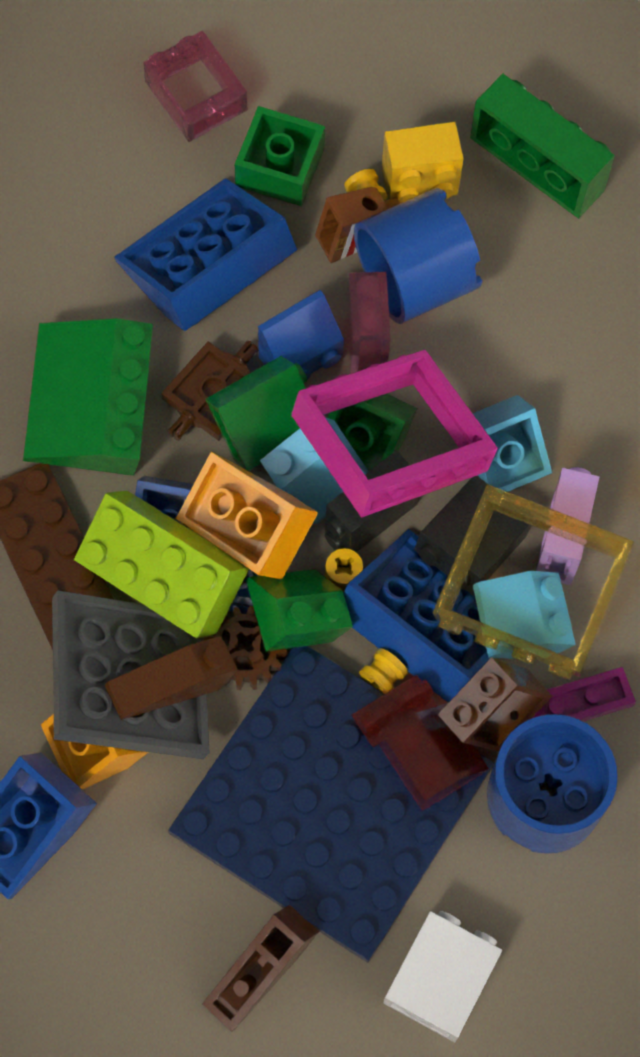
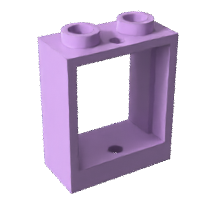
(575, 498)

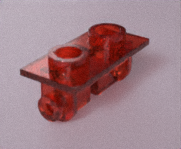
(393, 708)

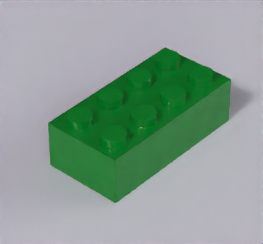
(541, 145)

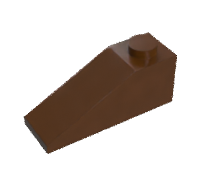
(173, 678)
(260, 966)

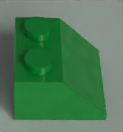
(375, 427)
(298, 609)

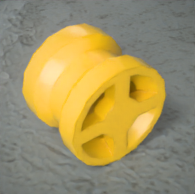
(364, 179)
(342, 576)
(383, 671)

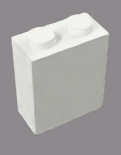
(443, 975)

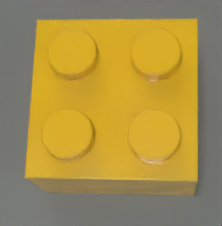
(422, 160)

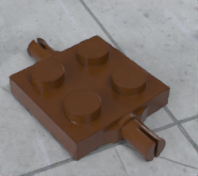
(202, 377)

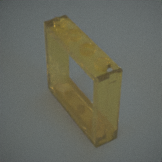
(555, 523)

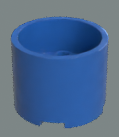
(423, 252)
(567, 758)

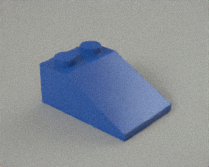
(37, 818)

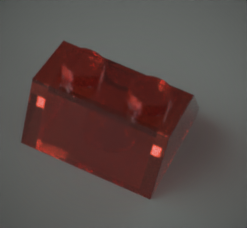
(430, 757)

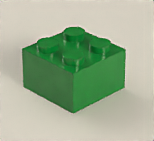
(279, 155)

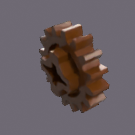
(253, 660)

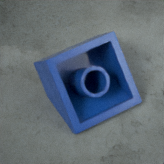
(303, 335)

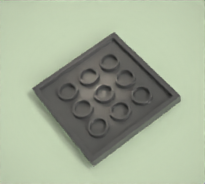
(99, 642)

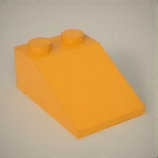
(246, 517)

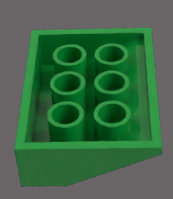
(89, 394)

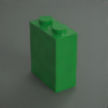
(258, 410)

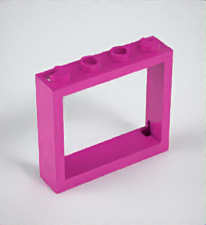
(373, 495)

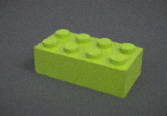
(161, 563)

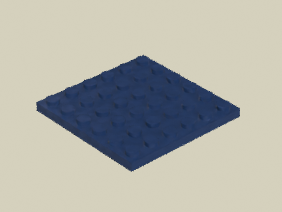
(316, 810)

